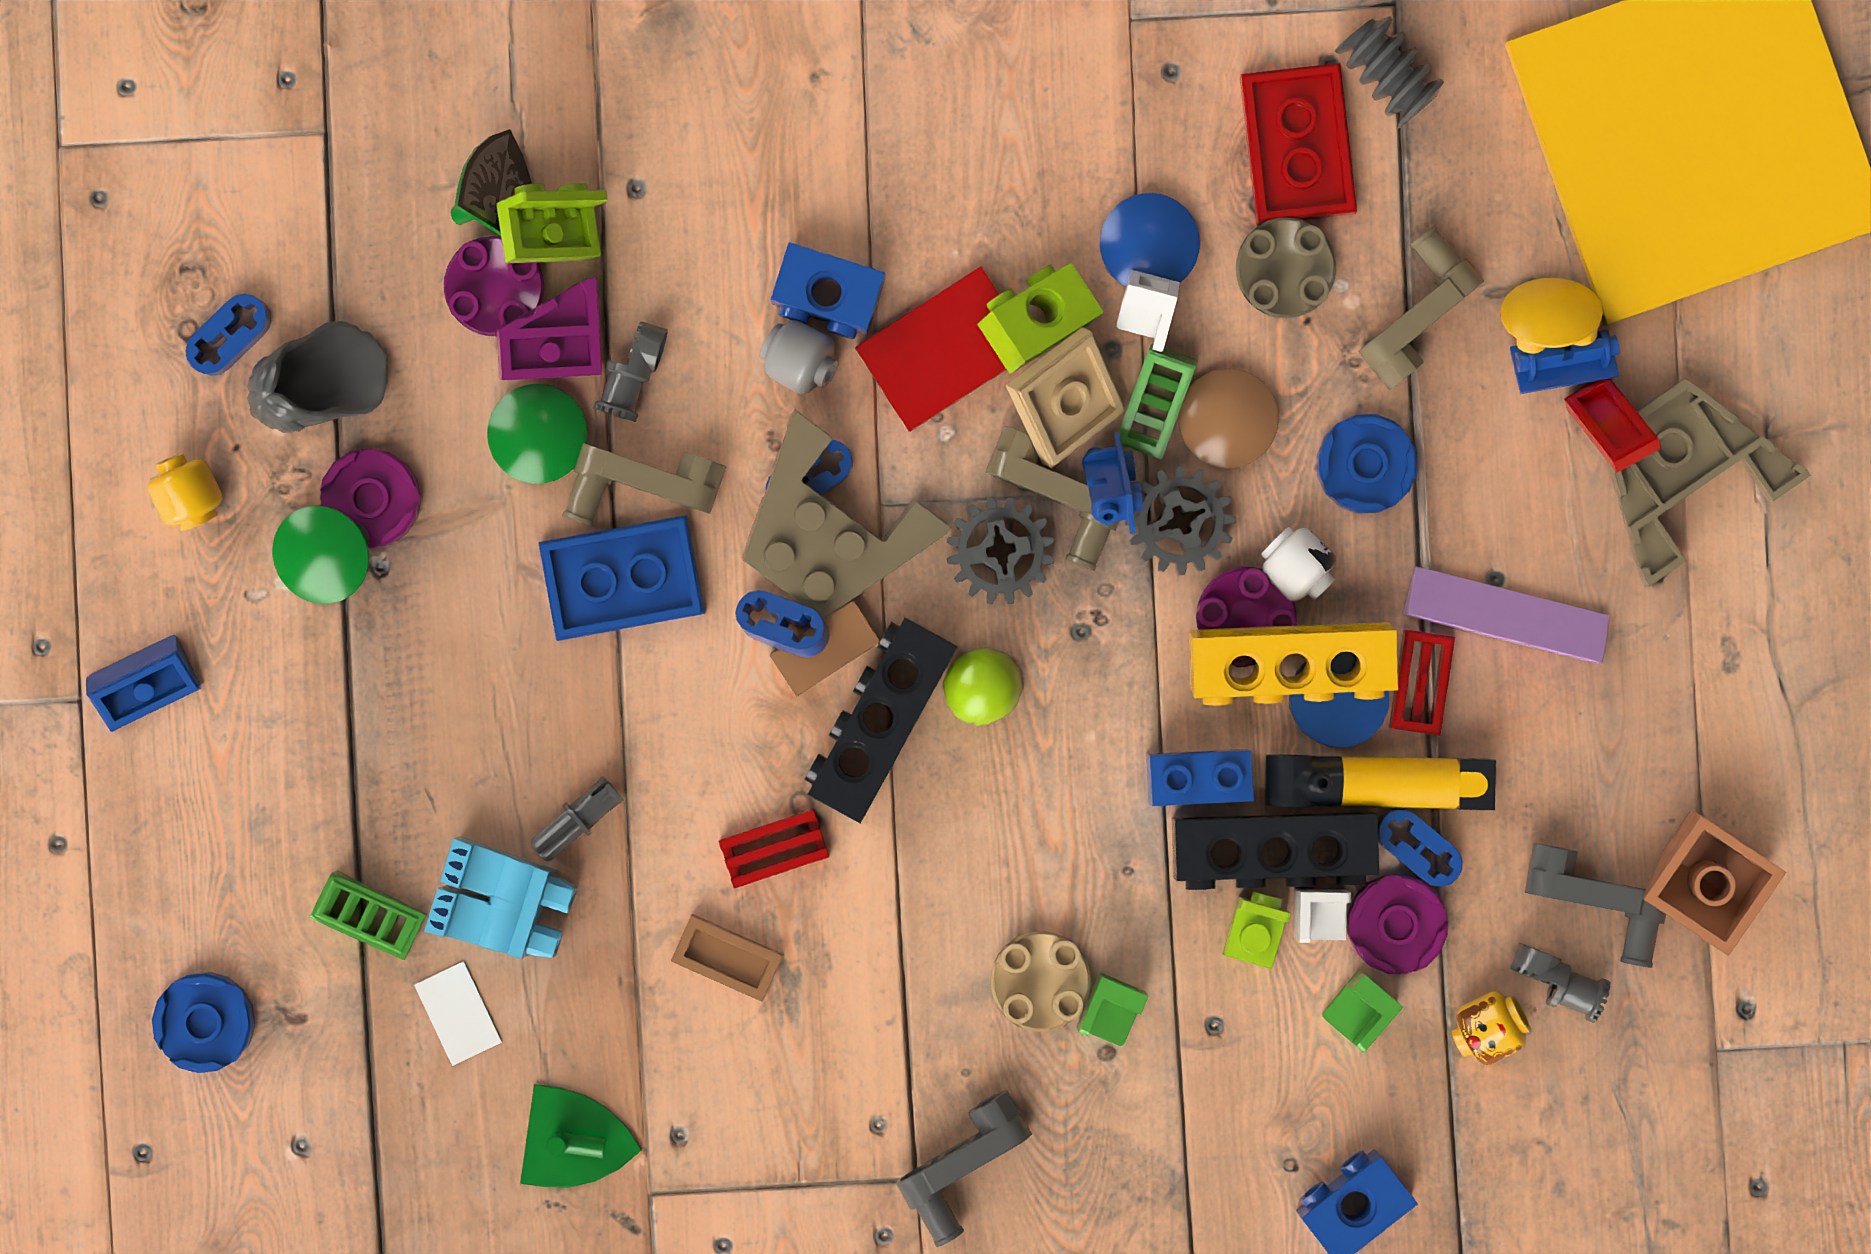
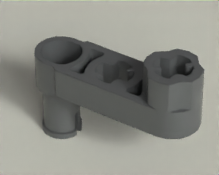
(1553, 877)
(999, 1130)

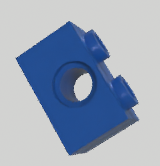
(805, 269)
(1199, 777)
(1385, 1204)

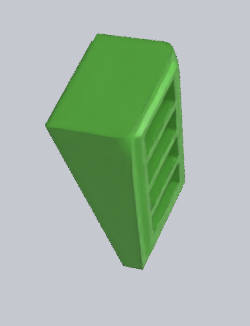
(1173, 361)
(361, 932)

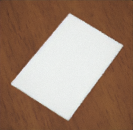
(458, 1013)

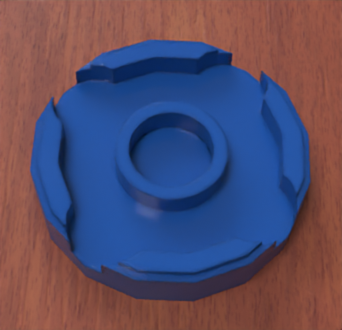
(1366, 463)
(1341, 720)
(203, 1022)

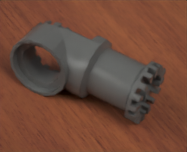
(627, 380)
(1564, 985)

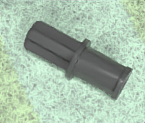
(576, 819)

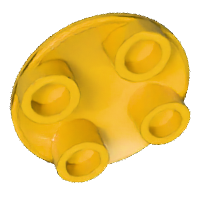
(1551, 314)

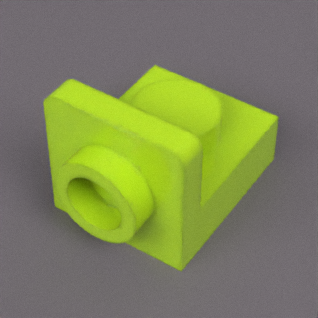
(1256, 929)

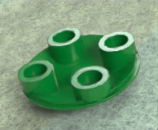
(536, 433)
(321, 554)

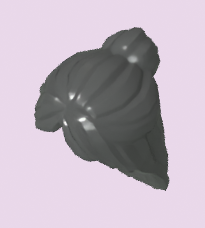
(318, 378)

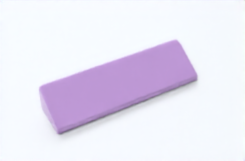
(1507, 615)

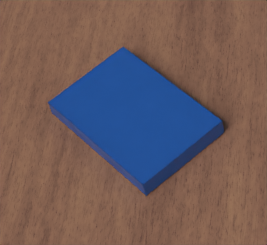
(621, 578)

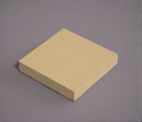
(1066, 397)

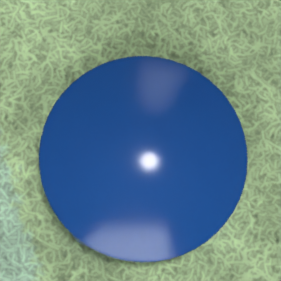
(1150, 237)

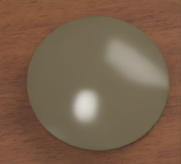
(1286, 267)

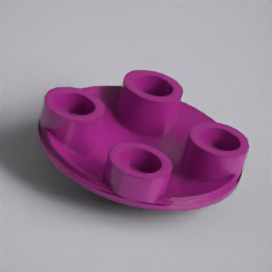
(486, 290)
(1243, 600)

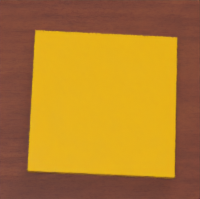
(1693, 143)

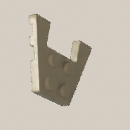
(1696, 444)
(814, 545)

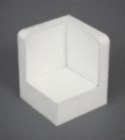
(1148, 306)
(1320, 914)

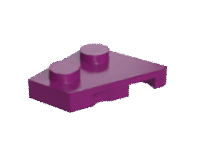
(554, 337)

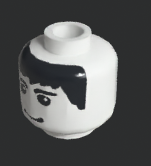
(1299, 564)

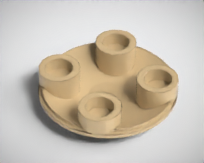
(1040, 981)

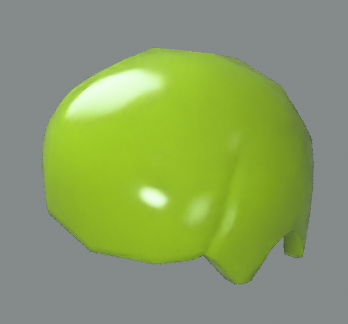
(982, 686)

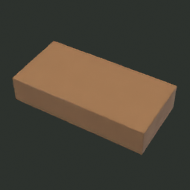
(848, 639)
(727, 957)

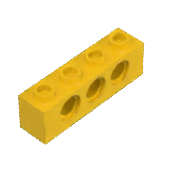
(1215, 649)

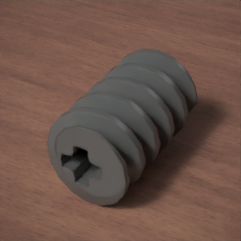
(1390, 69)

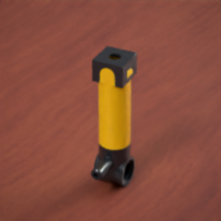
(1380, 782)

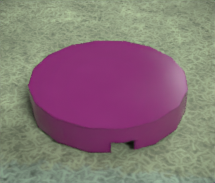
(375, 492)
(1397, 924)

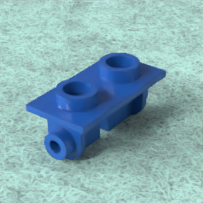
(1566, 364)
(1109, 484)

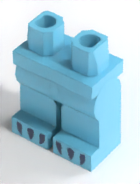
(516, 902)

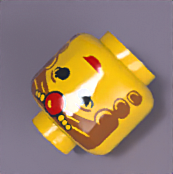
(1491, 1027)

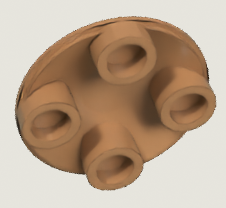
(1228, 418)

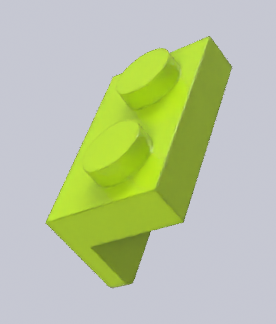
(550, 224)

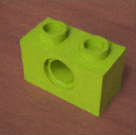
(1021, 338)

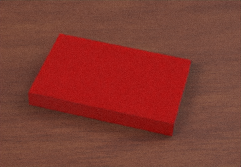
(1298, 143)
(935, 351)

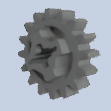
(1190, 542)
(1023, 546)

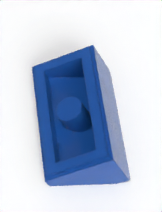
(142, 683)

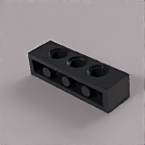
(855, 794)
(1353, 831)

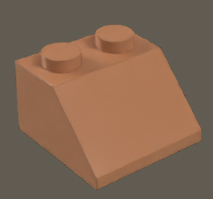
(1711, 882)

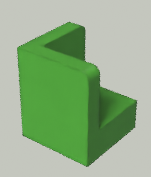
(1111, 1009)
(1361, 1011)

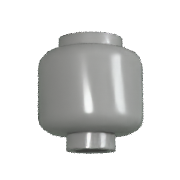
(799, 356)

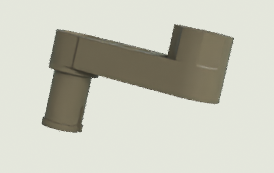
(1390, 351)
(1016, 463)
(692, 486)

